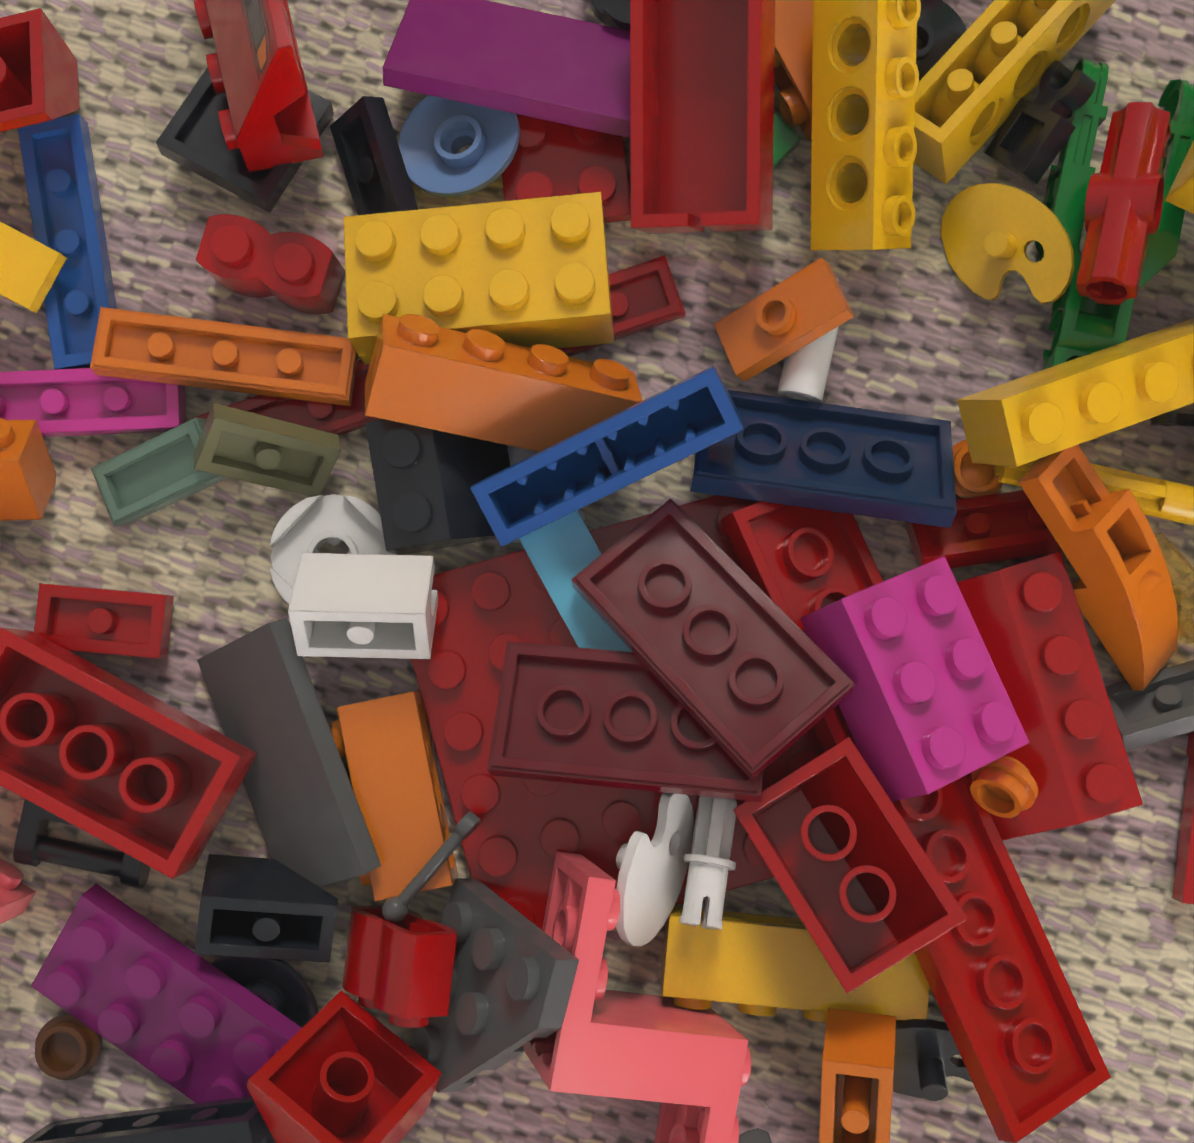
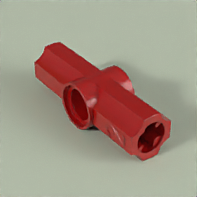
(1124, 204)

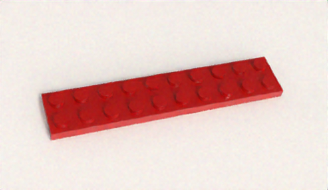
(997, 968)

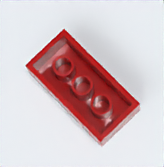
(111, 755)

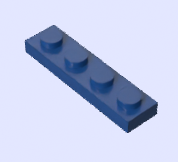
(70, 221)

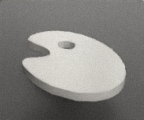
(654, 871)

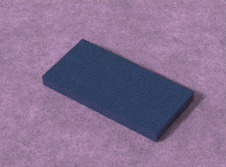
(833, 460)

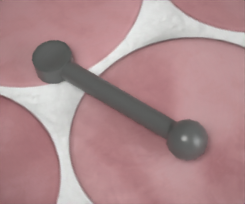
(396, 908)

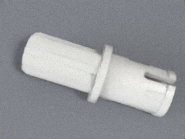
(709, 862)

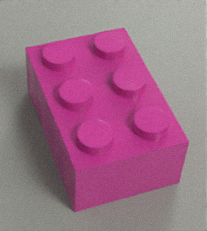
(923, 681)

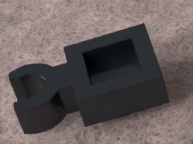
(1040, 128)

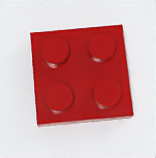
(568, 161)

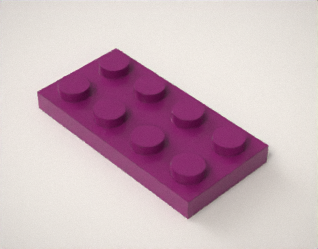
(160, 1000)

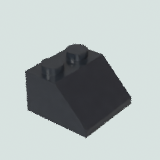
(426, 485)

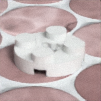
(320, 521)

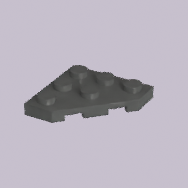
(504, 988)

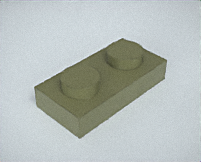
(266, 451)

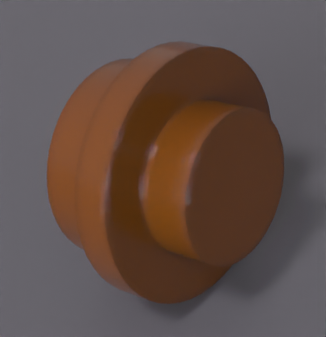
(67, 1048)

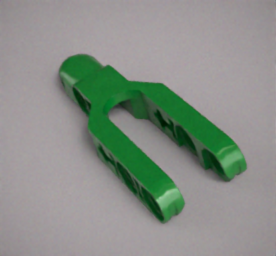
(1076, 320)

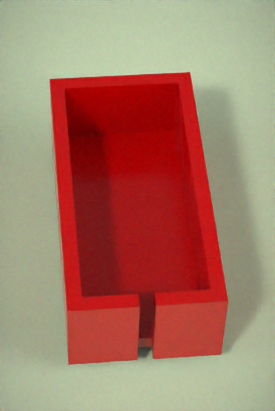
(702, 115)

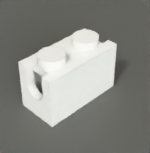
(364, 606)

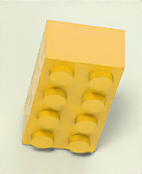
(501, 267)

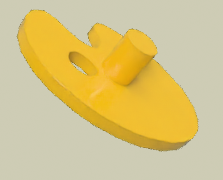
(988, 237)

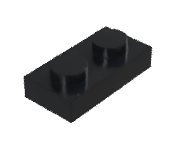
(372, 159)

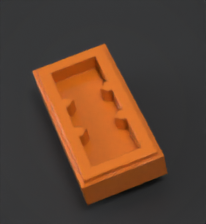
(783, 319)

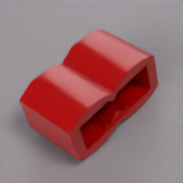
(262, 264)
(399, 965)

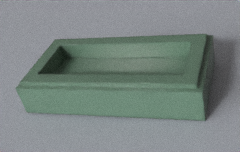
(153, 474)

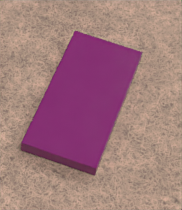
(514, 62)

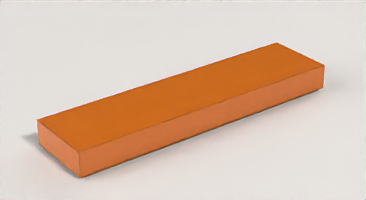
(224, 356)

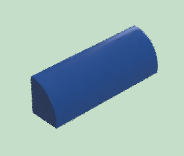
(608, 456)

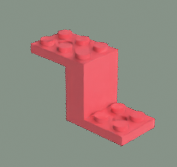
(634, 1041)

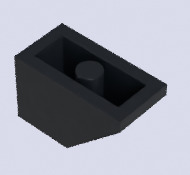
(263, 912)

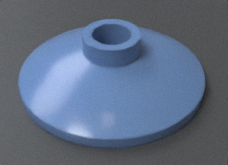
(440, 129)

